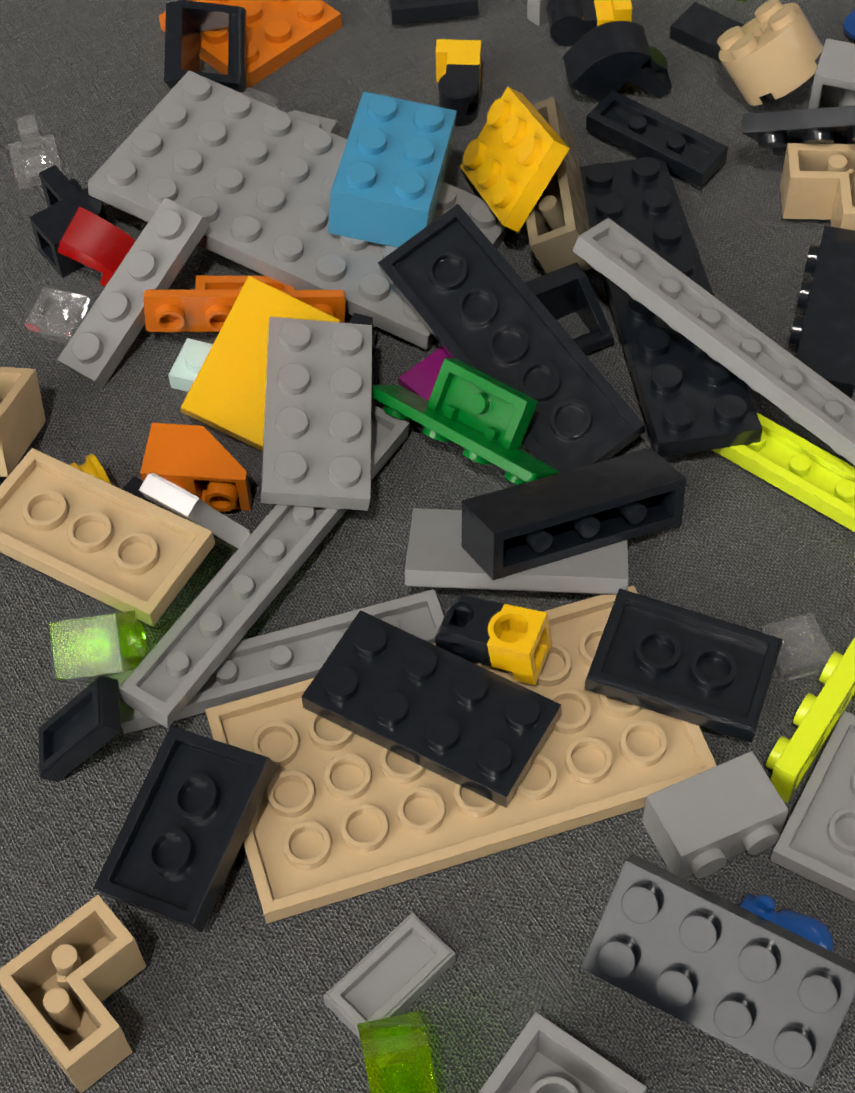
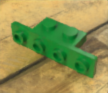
(473, 413)

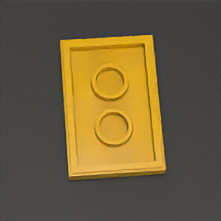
(233, 376)

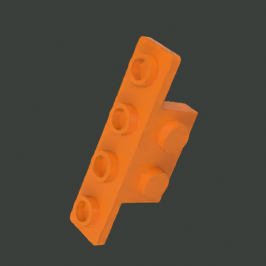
(213, 299)

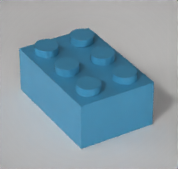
(391, 170)

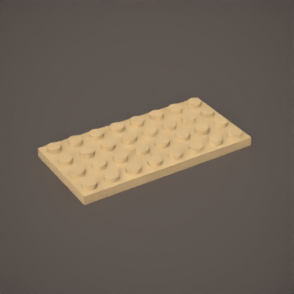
(364, 818)

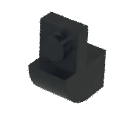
(611, 57)
(50, 224)

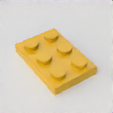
(513, 158)

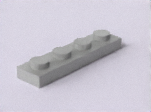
(119, 309)

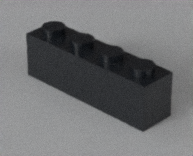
(828, 329)
(572, 512)

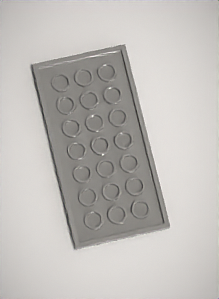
(265, 194)

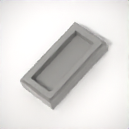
(390, 975)

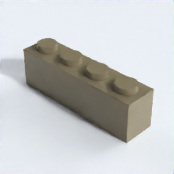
(561, 209)

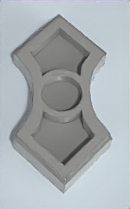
(194, 509)

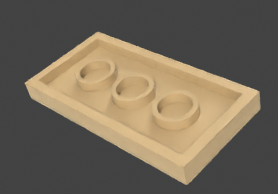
(98, 536)

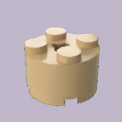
(770, 52)

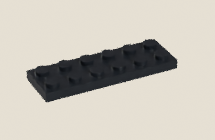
(502, 329)

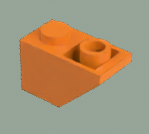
(197, 464)

